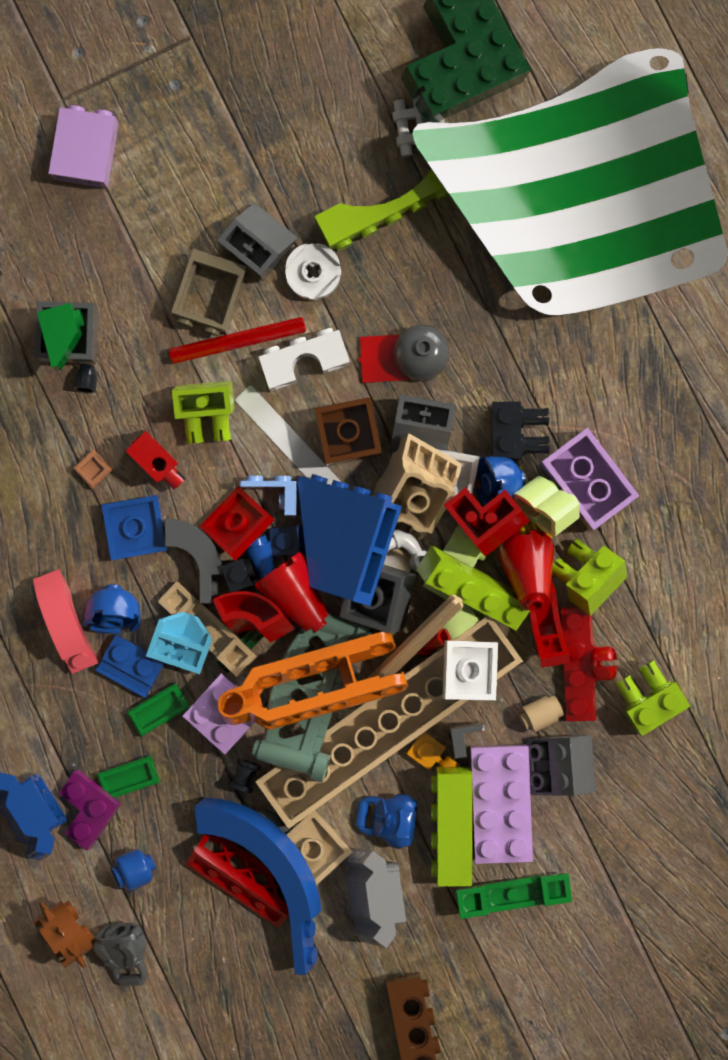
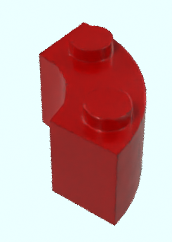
(252, 612)

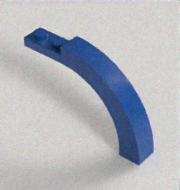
(281, 857)

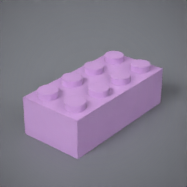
(501, 804)

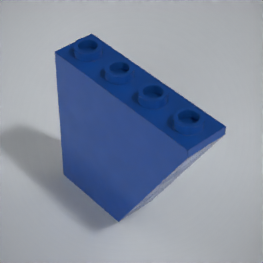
(345, 536)

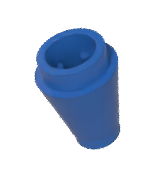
(261, 556)

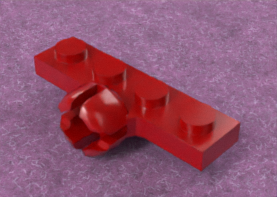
(584, 665)

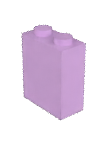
(83, 146)

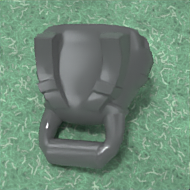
(123, 948)

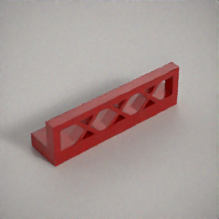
(233, 881)

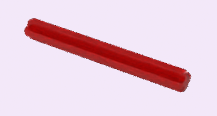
(237, 340)

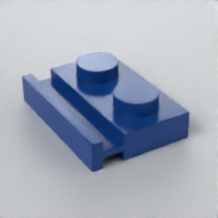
(130, 666)

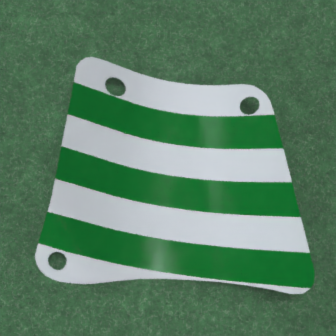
(588, 187)

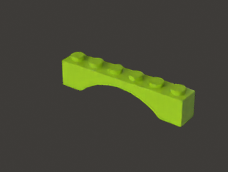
(346, 222)

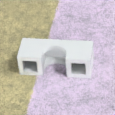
(325, 348)

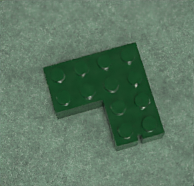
(472, 67)

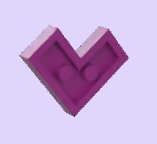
(95, 809)

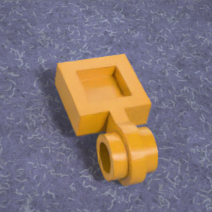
(428, 750)

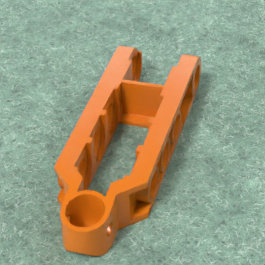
(245, 705)

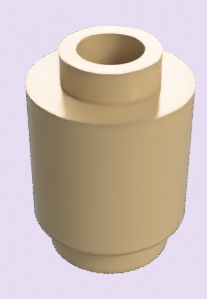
(541, 713)

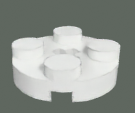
(313, 287)

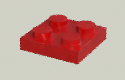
(237, 523)

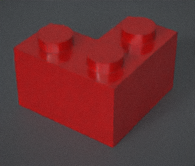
(489, 524)

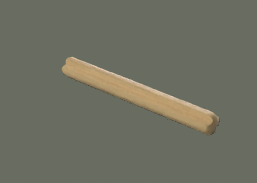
(420, 637)

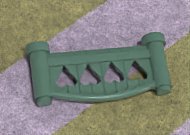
(302, 751)

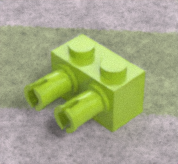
(202, 400)
(596, 580)
(657, 707)

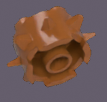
(64, 933)

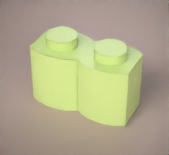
(547, 506)

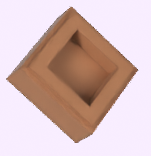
(93, 469)

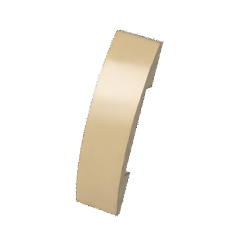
(225, 643)

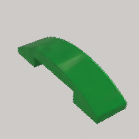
(513, 894)

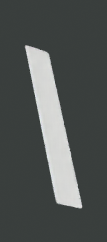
(283, 435)

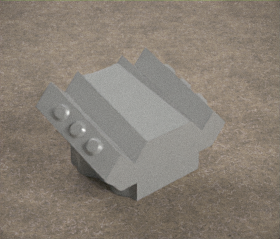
(374, 897)

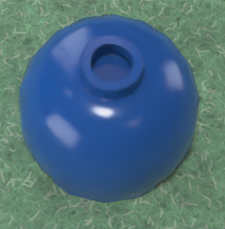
(496, 476)
(111, 610)

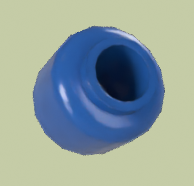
(133, 870)

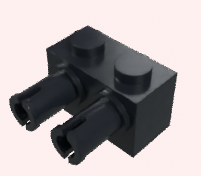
(506, 426)

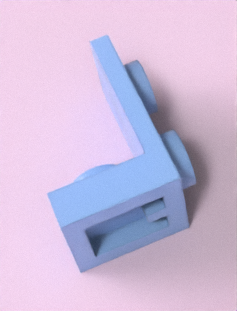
(287, 500)

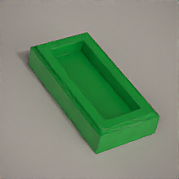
(158, 709)
(129, 777)

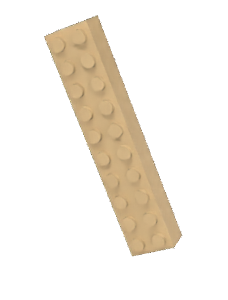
(378, 730)

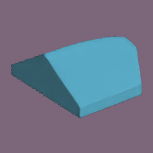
(180, 642)

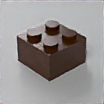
(348, 431)

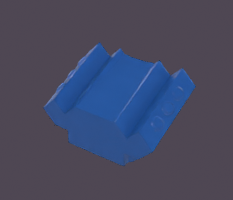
(30, 813)

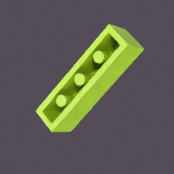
(473, 586)
(454, 826)

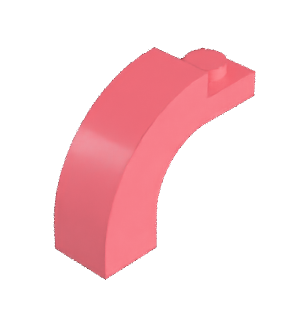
(62, 621)

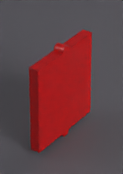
(378, 359)

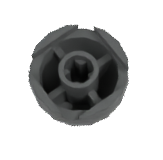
(421, 352)

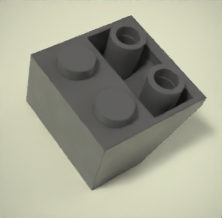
(256, 241)
(425, 420)
(561, 765)

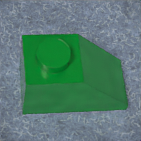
(60, 332)

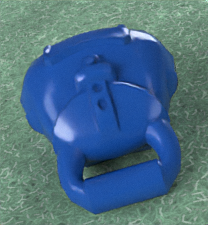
(392, 819)

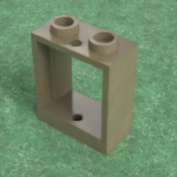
(217, 265)

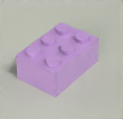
(592, 477)

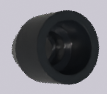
(85, 379)

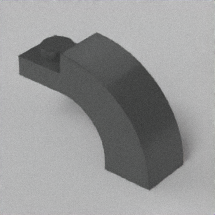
(193, 540)

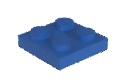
(134, 527)

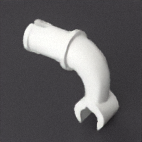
(409, 543)

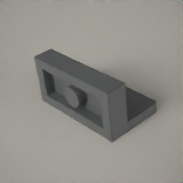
(457, 738)

